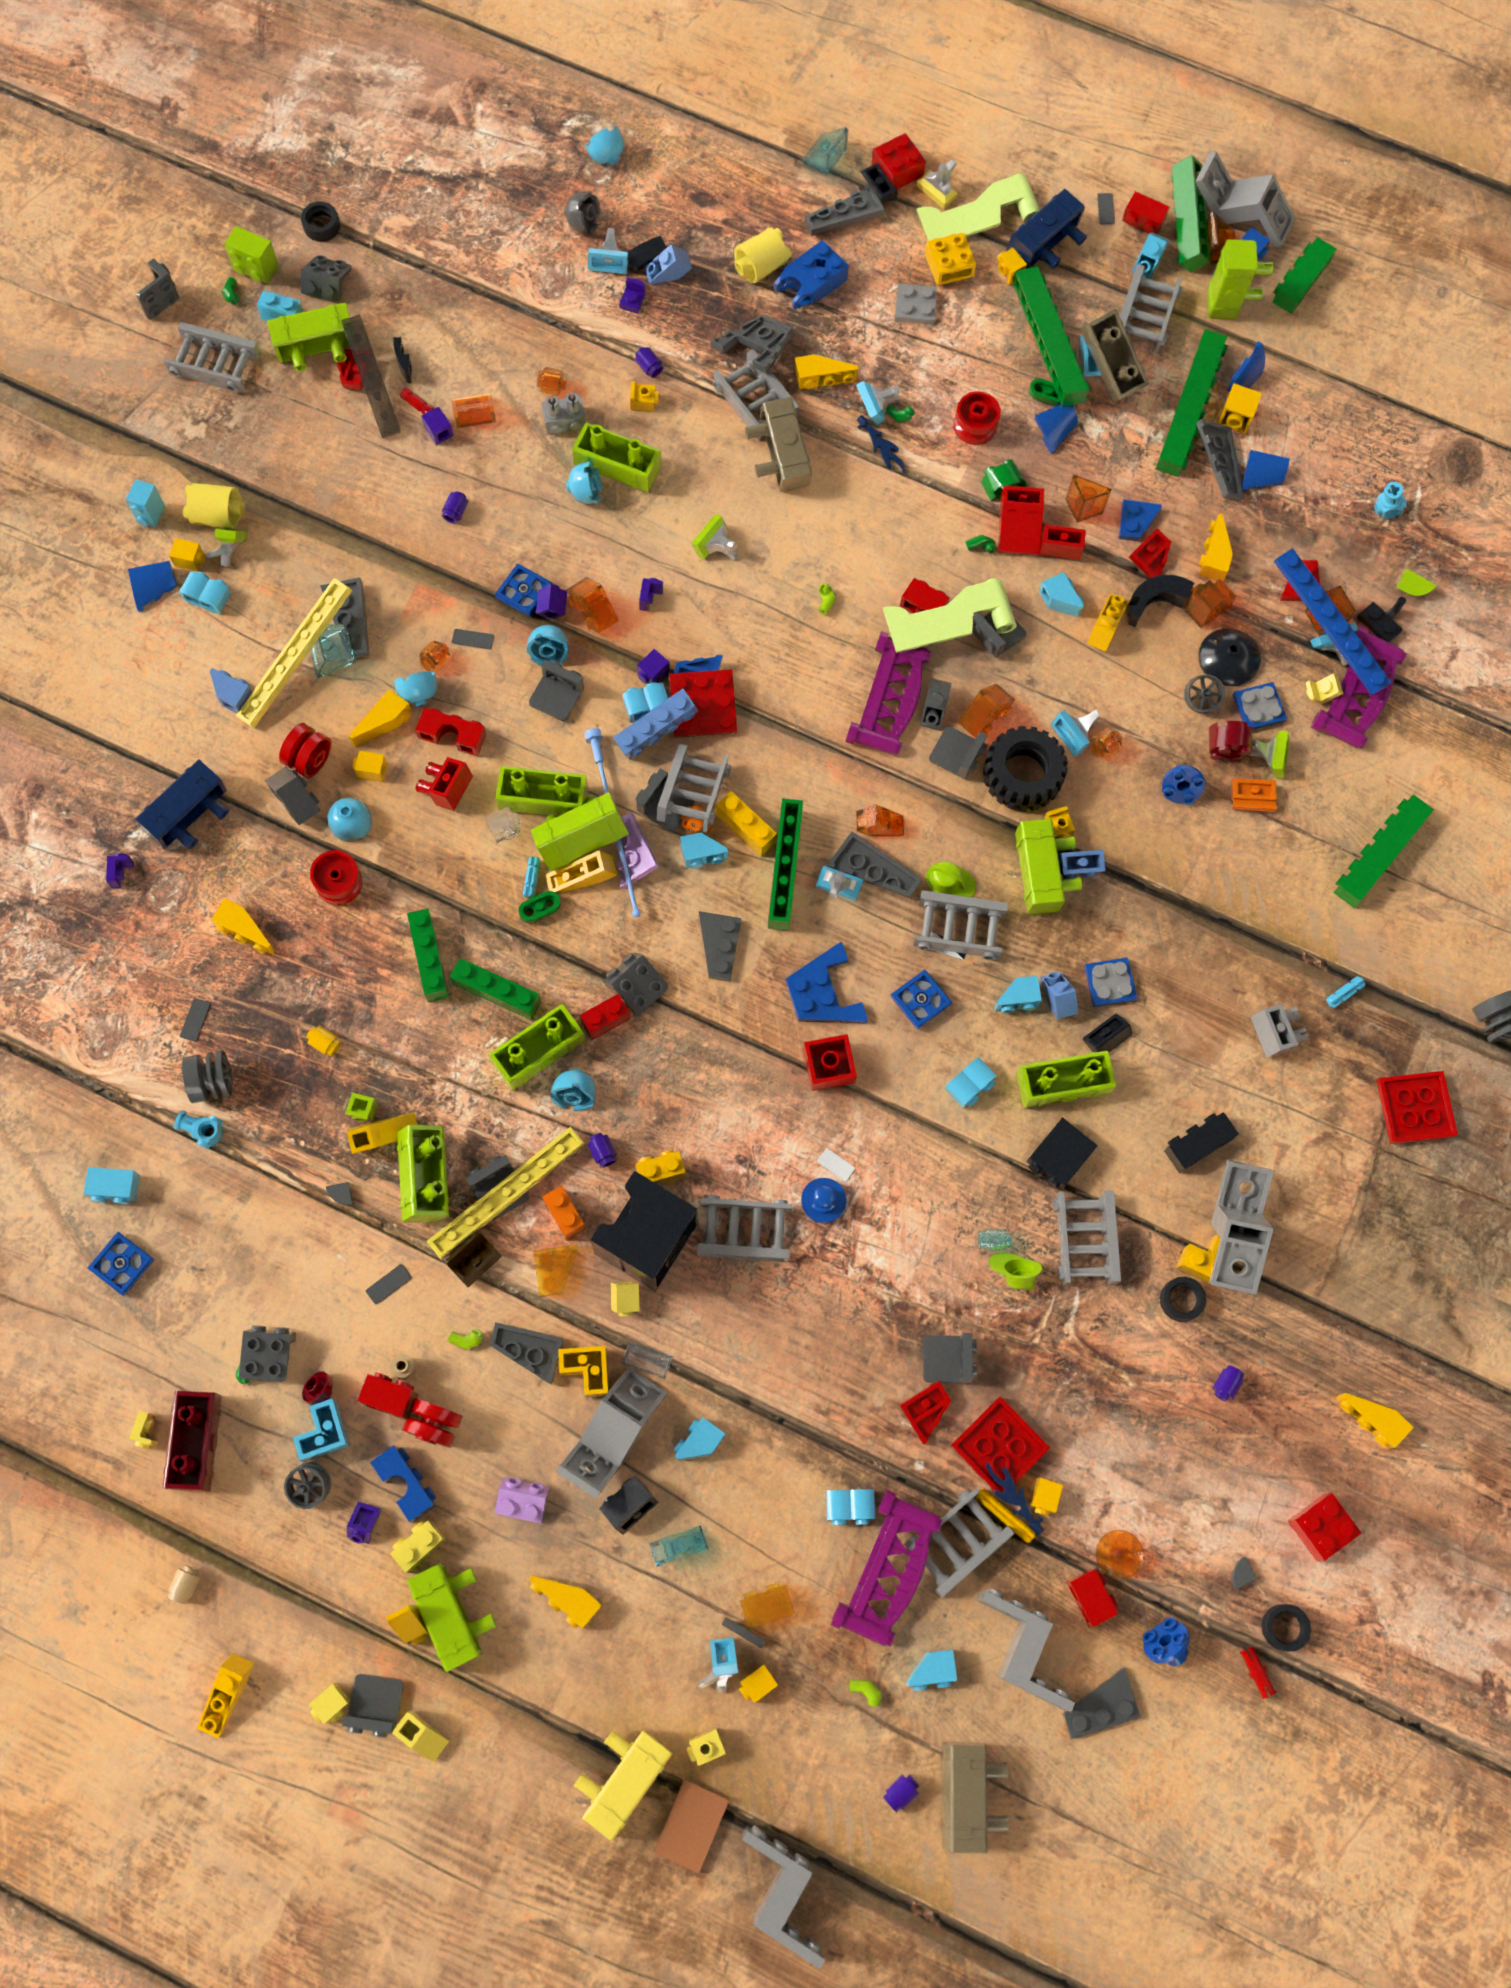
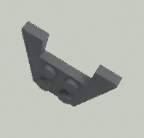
(761, 334)

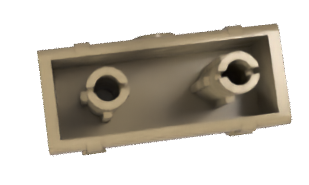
(1114, 355)
(784, 444)
(965, 1797)

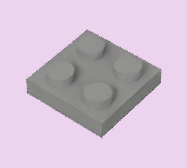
(915, 304)

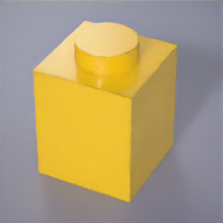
(186, 554)
(370, 766)
(1046, 1496)
(757, 1684)

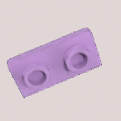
(522, 1499)

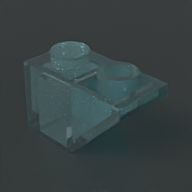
(678, 1546)

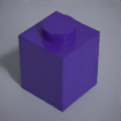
(437, 425)
(551, 602)
(653, 667)

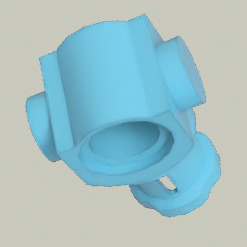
(1390, 502)
(199, 1127)

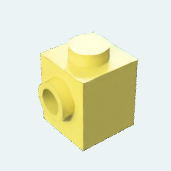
(625, 1297)
(329, 1704)
(706, 1747)

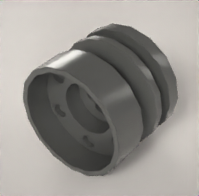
(1498, 1012)
(203, 1077)

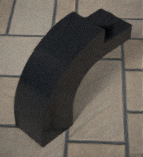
(1159, 588)

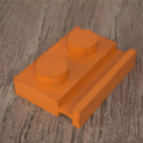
(1254, 795)

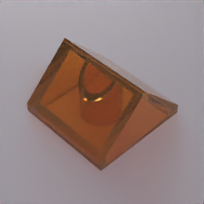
(1218, 234)
(473, 410)
(1086, 498)

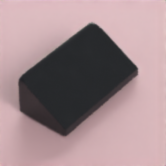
(880, 183)
(1108, 1034)

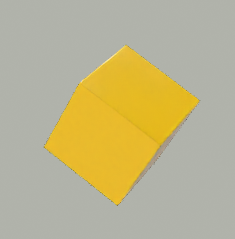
(1239, 408)

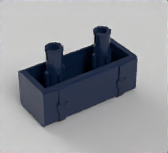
(1047, 228)
(182, 805)

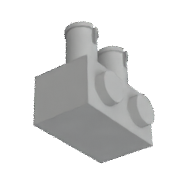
(563, 413)
(1275, 1030)

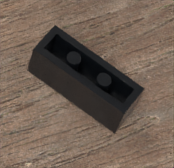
(1200, 1141)

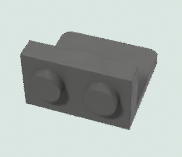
(324, 278)
(159, 292)
(996, 643)
(557, 691)
(958, 751)
(648, 801)
(636, 982)
(485, 1179)
(265, 1353)
(949, 1358)
(374, 1705)

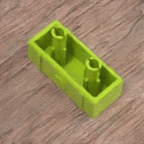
(1233, 279)
(310, 334)
(618, 456)
(540, 791)
(579, 831)
(1041, 867)
(537, 1047)
(1065, 1079)
(422, 1173)
(445, 1617)

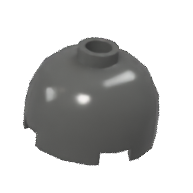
(582, 212)

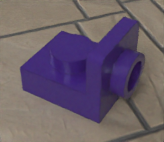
(633, 295)
(648, 588)
(115, 869)
(362, 1523)

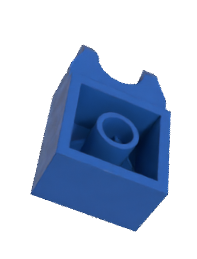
(813, 275)

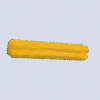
(1005, 1515)

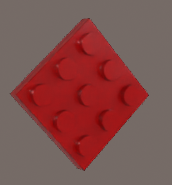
(713, 697)
(1416, 1107)
(1002, 1441)

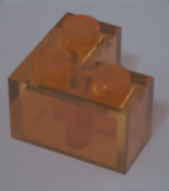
(592, 600)
(1209, 601)
(985, 708)

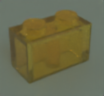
(766, 1606)

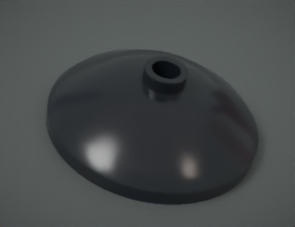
(1229, 666)

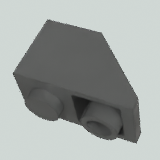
(935, 704)

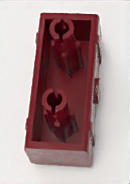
(192, 1441)

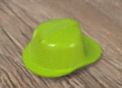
(950, 879)
(1018, 1271)

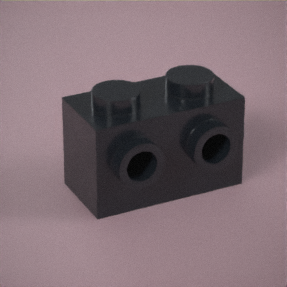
(628, 1505)

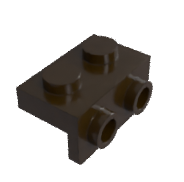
(472, 1258)

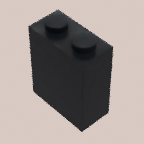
(1061, 1154)

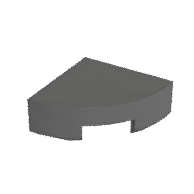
(340, 1193)
(1242, 1574)

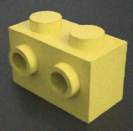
(418, 1546)

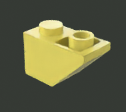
(420, 1736)

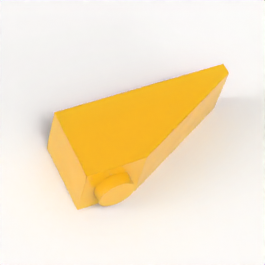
(382, 718)
(582, 873)
(408, 1624)

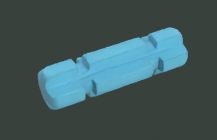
(531, 877)
(1345, 992)

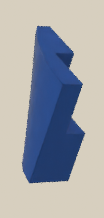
(1250, 369)
(1056, 425)
(1264, 470)
(151, 582)

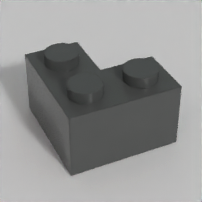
(291, 792)

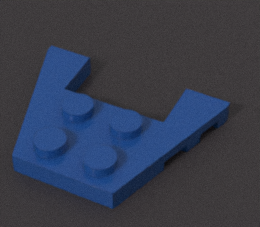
(814, 993)

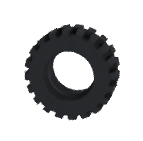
(1032, 744)

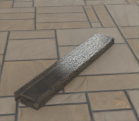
(370, 376)

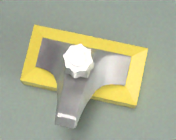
(937, 185)

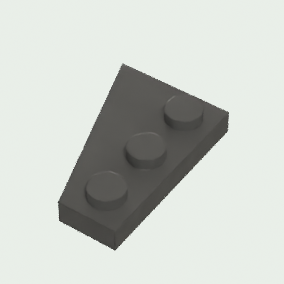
(720, 943)
(528, 1348)
(1103, 1707)

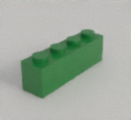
(1304, 275)
(428, 955)
(495, 989)

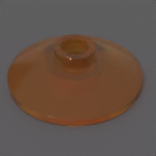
(1131, 1551)

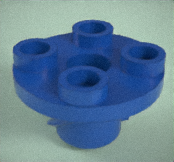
(1183, 784)
(823, 1200)
(1167, 1643)

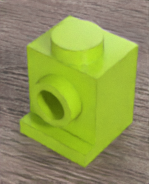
(361, 1107)

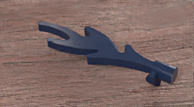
(884, 445)
(1010, 1496)

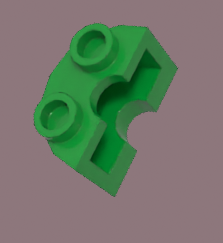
(1002, 475)

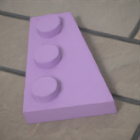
(637, 852)

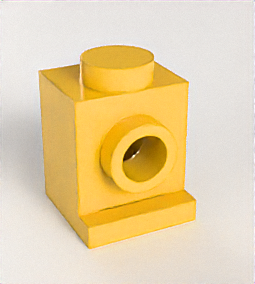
(1010, 262)
(643, 397)
(1061, 816)

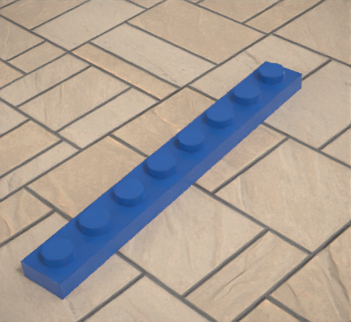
(1332, 621)

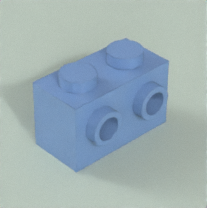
(1081, 862)

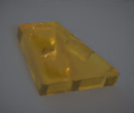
(553, 1268)

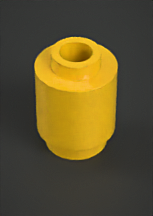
(323, 1040)

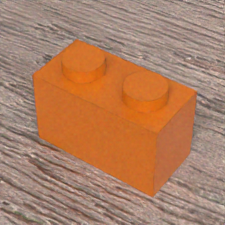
(563, 1212)

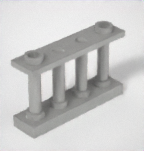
(1134, 295)
(212, 340)
(769, 381)
(677, 775)
(972, 907)
(1108, 1248)
(754, 1250)
(979, 1549)

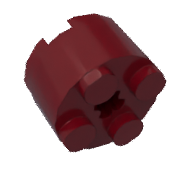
(1230, 740)

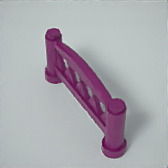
(1335, 720)
(869, 731)
(859, 1615)

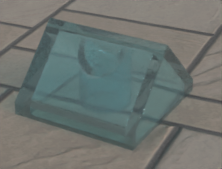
(827, 151)
(332, 650)

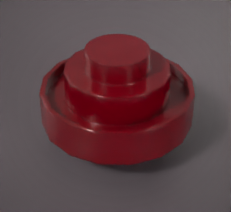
(317, 1388)

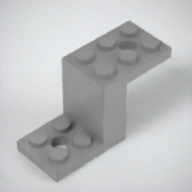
(1246, 199)
(1241, 1227)
(611, 1432)
(1025, 1649)
(783, 1896)

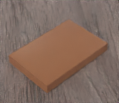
(691, 1826)

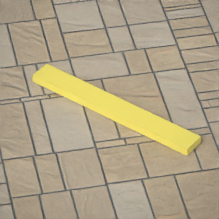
(294, 653)
(505, 1193)

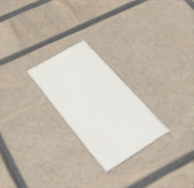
(836, 1164)

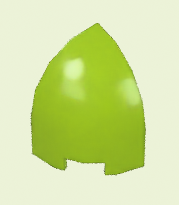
(1414, 584)

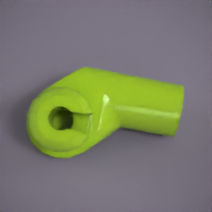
(828, 598)
(468, 1341)
(868, 1688)

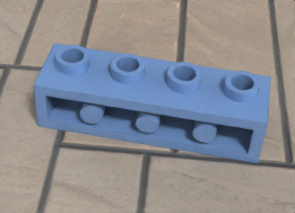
(656, 724)

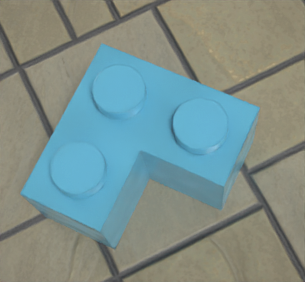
(329, 1432)

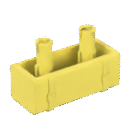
(627, 1785)

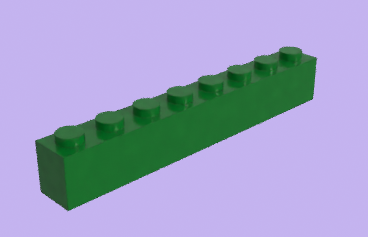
(1050, 336)
(1191, 403)

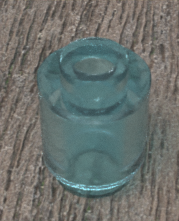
(994, 1240)

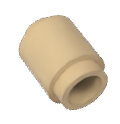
(409, 1370)
(183, 1584)

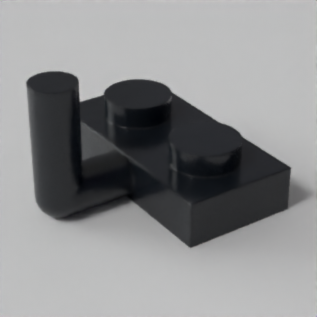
(1380, 622)

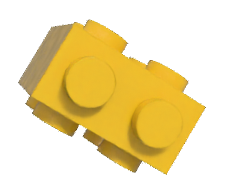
(950, 258)

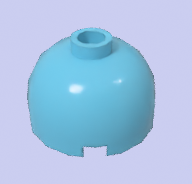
(606, 146)
(584, 483)
(548, 644)
(417, 687)
(349, 819)
(574, 1089)

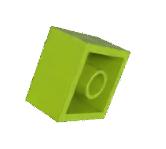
(251, 255)

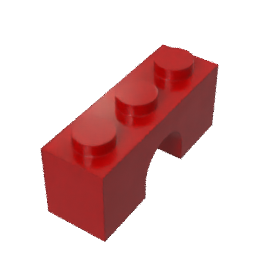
(435, 724)

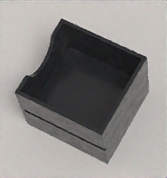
(646, 1232)

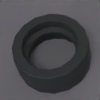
(318, 209)
(1195, 1287)
(1267, 1630)

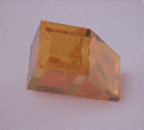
(879, 822)

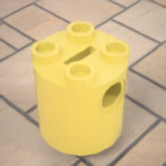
(761, 255)
(213, 505)

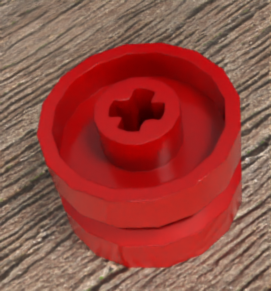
(977, 418)
(305, 750)
(336, 877)
(432, 1422)

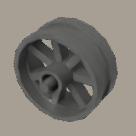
(1204, 693)
(307, 1485)

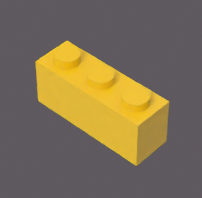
(746, 823)

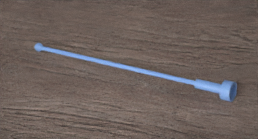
(593, 737)

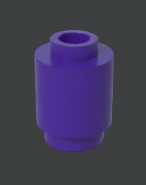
(648, 362)
(454, 507)
(602, 1150)
(1228, 1383)
(901, 1792)

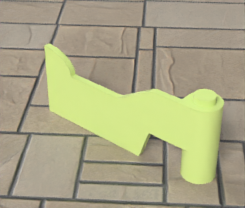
(983, 212)
(950, 620)

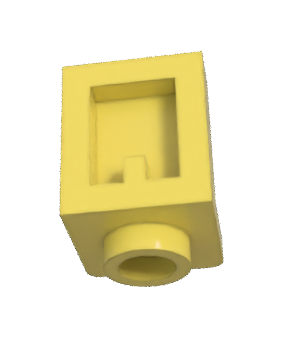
(1324, 689)
(143, 1426)

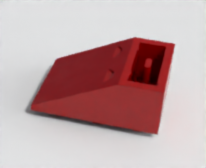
(1021, 520)

